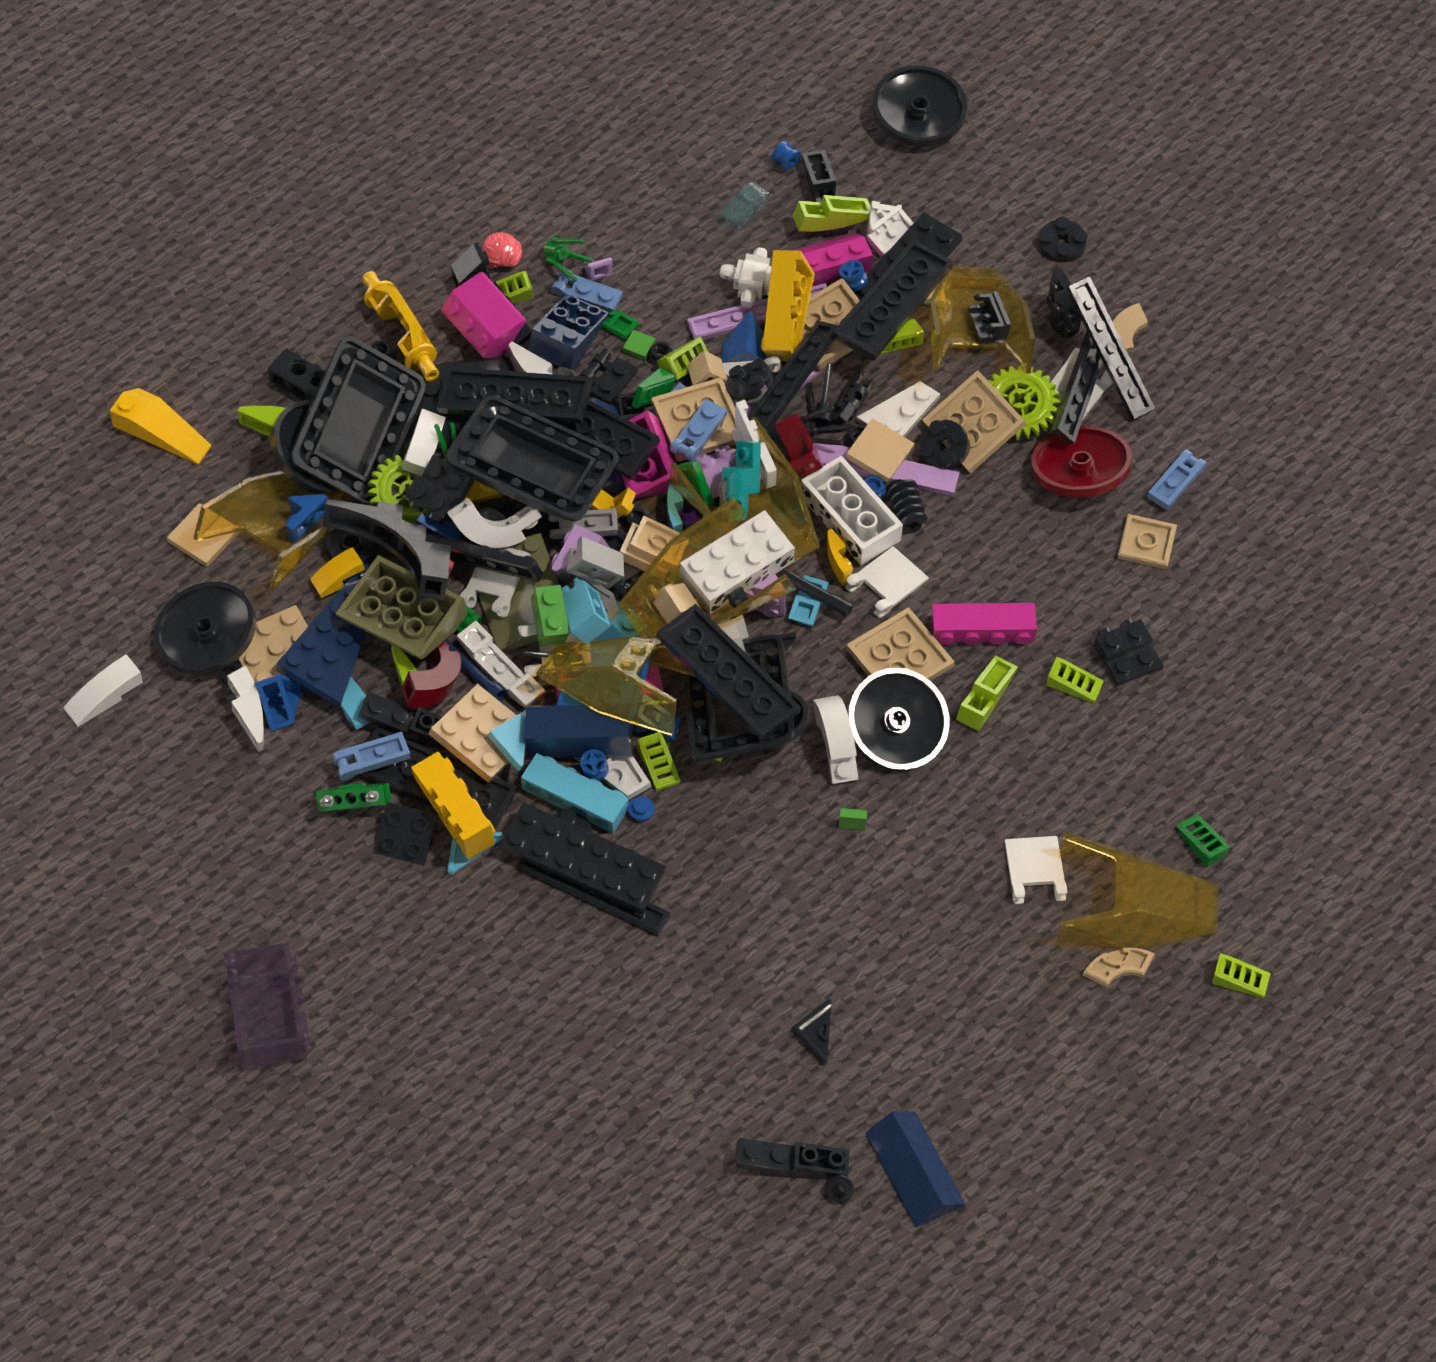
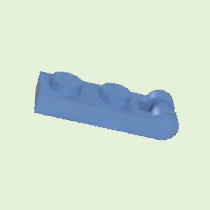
(588, 291)
(699, 430)
(1176, 480)
(371, 755)

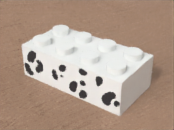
(851, 510)
(737, 560)

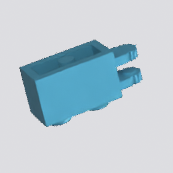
(584, 611)

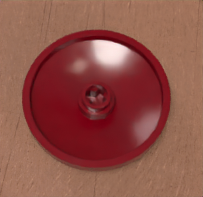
(1085, 468)

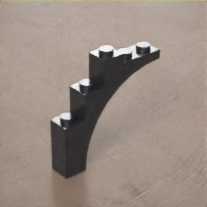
(406, 540)

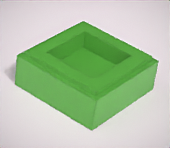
(638, 345)
(852, 819)

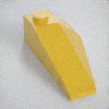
(158, 424)

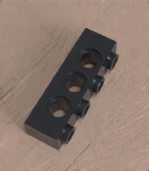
(296, 374)

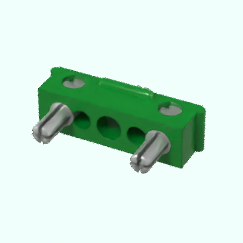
(375, 793)

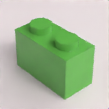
(550, 615)

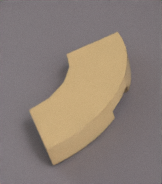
(1129, 323)
(1117, 964)

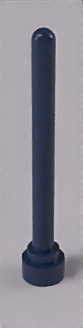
(495, 689)

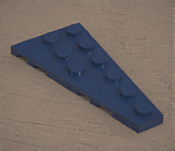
(326, 650)

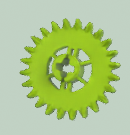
(1021, 398)
(382, 485)

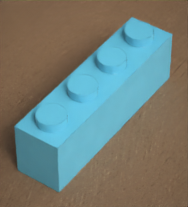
(570, 790)

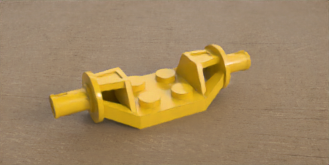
(415, 343)

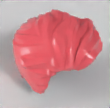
(502, 250)

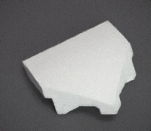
(886, 226)

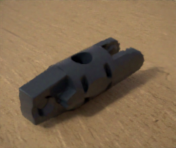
(852, 398)

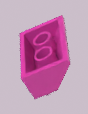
(829, 255)
(483, 316)
(655, 473)

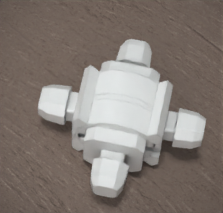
(750, 276)

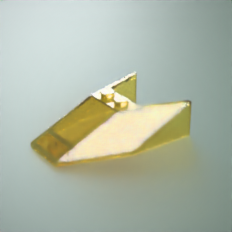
(952, 324)
(782, 502)
(262, 511)
(665, 570)
(607, 679)
(1151, 903)

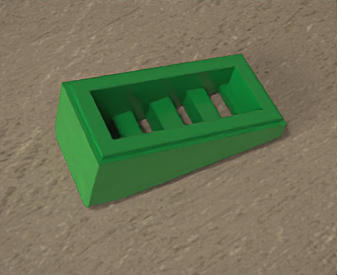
(656, 384)
(1207, 857)

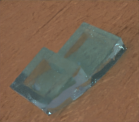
(744, 203)

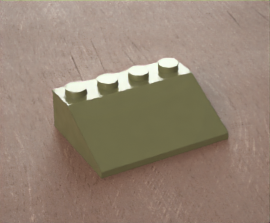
(389, 608)
(505, 629)

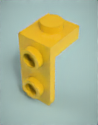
(622, 502)

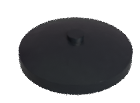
(919, 105)
(282, 439)
(205, 628)
(898, 719)

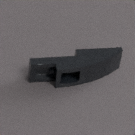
(398, 718)
(790, 1161)

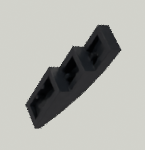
(821, 181)

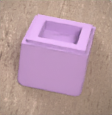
(599, 269)

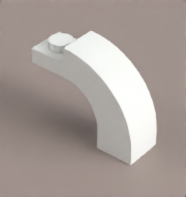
(493, 533)
(838, 738)

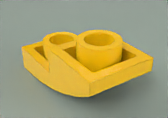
(836, 553)
(330, 576)

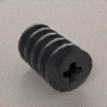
(906, 504)

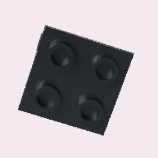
(405, 833)

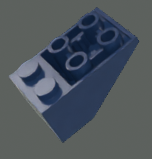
(567, 331)

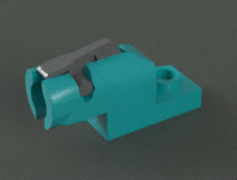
(744, 477)

